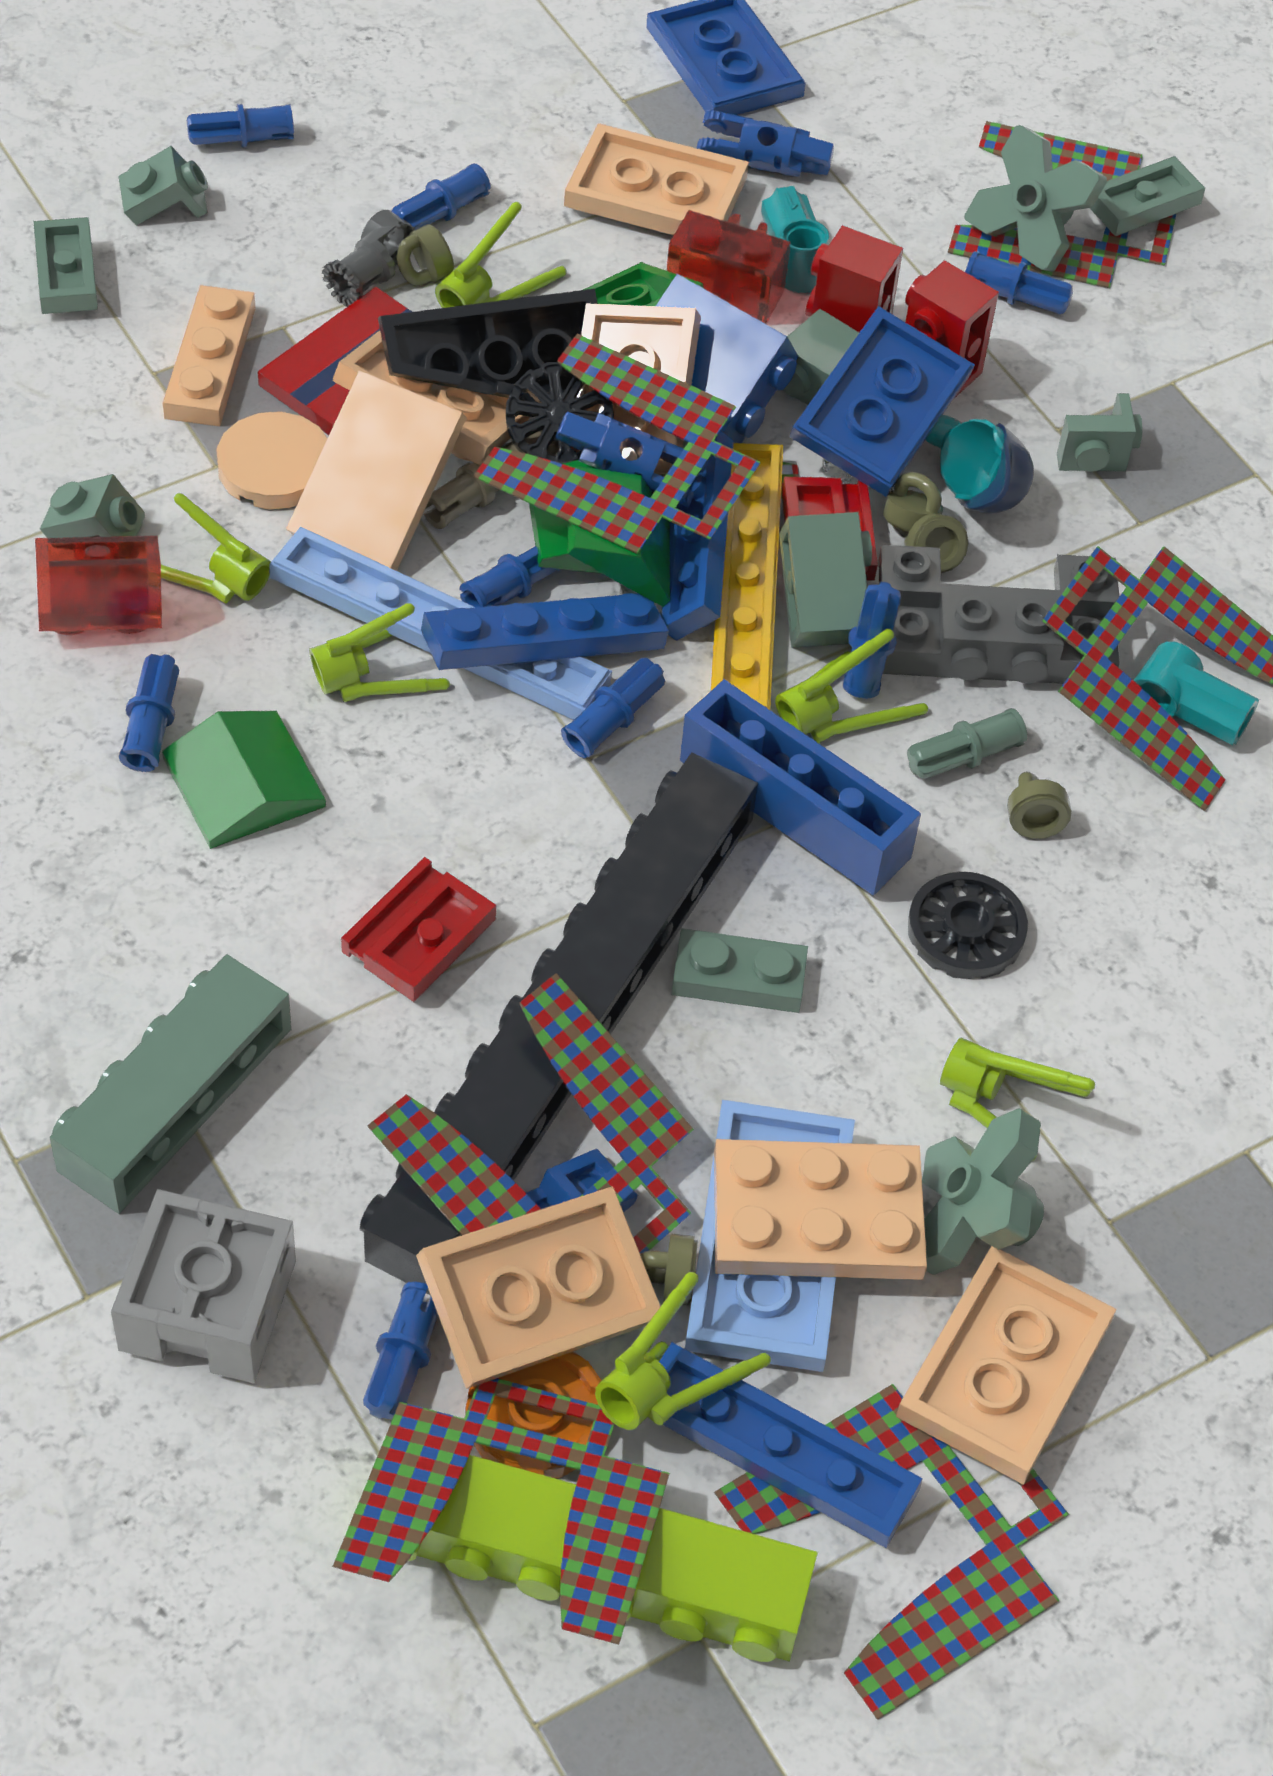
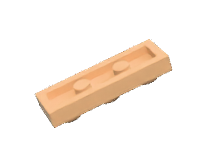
(209, 356)

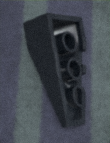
(484, 343)

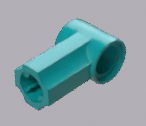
(792, 219)
(1183, 689)

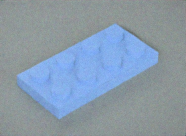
(763, 1313)

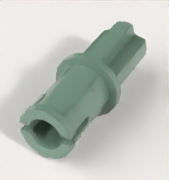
(967, 744)

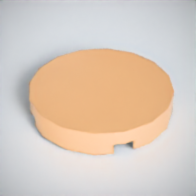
(269, 458)

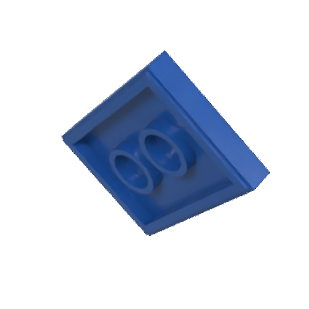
(725, 55)
(881, 401)

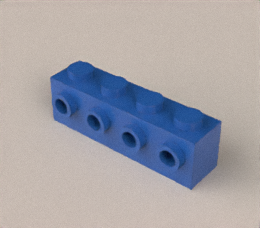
(804, 787)

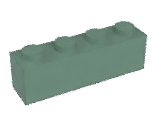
(170, 1082)

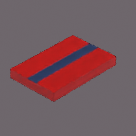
(306, 370)

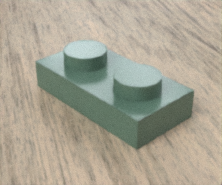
(1147, 196)
(65, 265)
(740, 970)

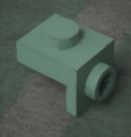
(160, 183)
(1100, 440)
(92, 509)

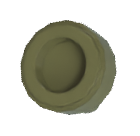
(430, 253)
(908, 506)
(942, 533)
(1038, 807)
(673, 1265)

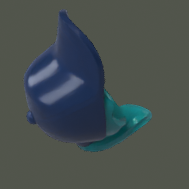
(982, 463)

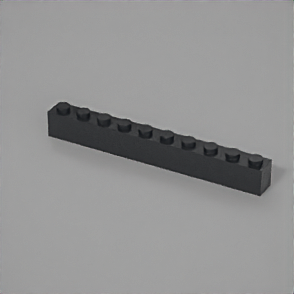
(605, 961)

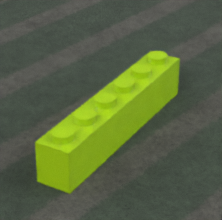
(694, 1576)

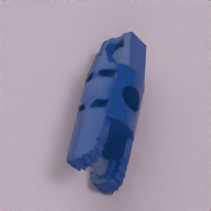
(767, 145)
(602, 443)

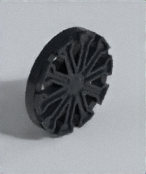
(549, 410)
(967, 924)

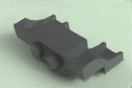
(986, 629)

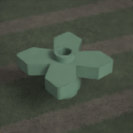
(1036, 199)
(982, 1191)

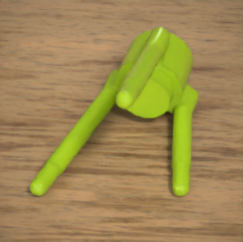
(472, 283)
(235, 565)
(343, 661)
(813, 701)
(980, 1072)
(641, 1382)

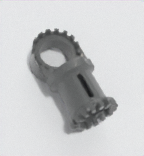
(371, 260)

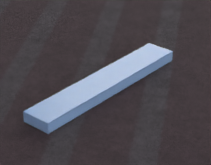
(372, 589)

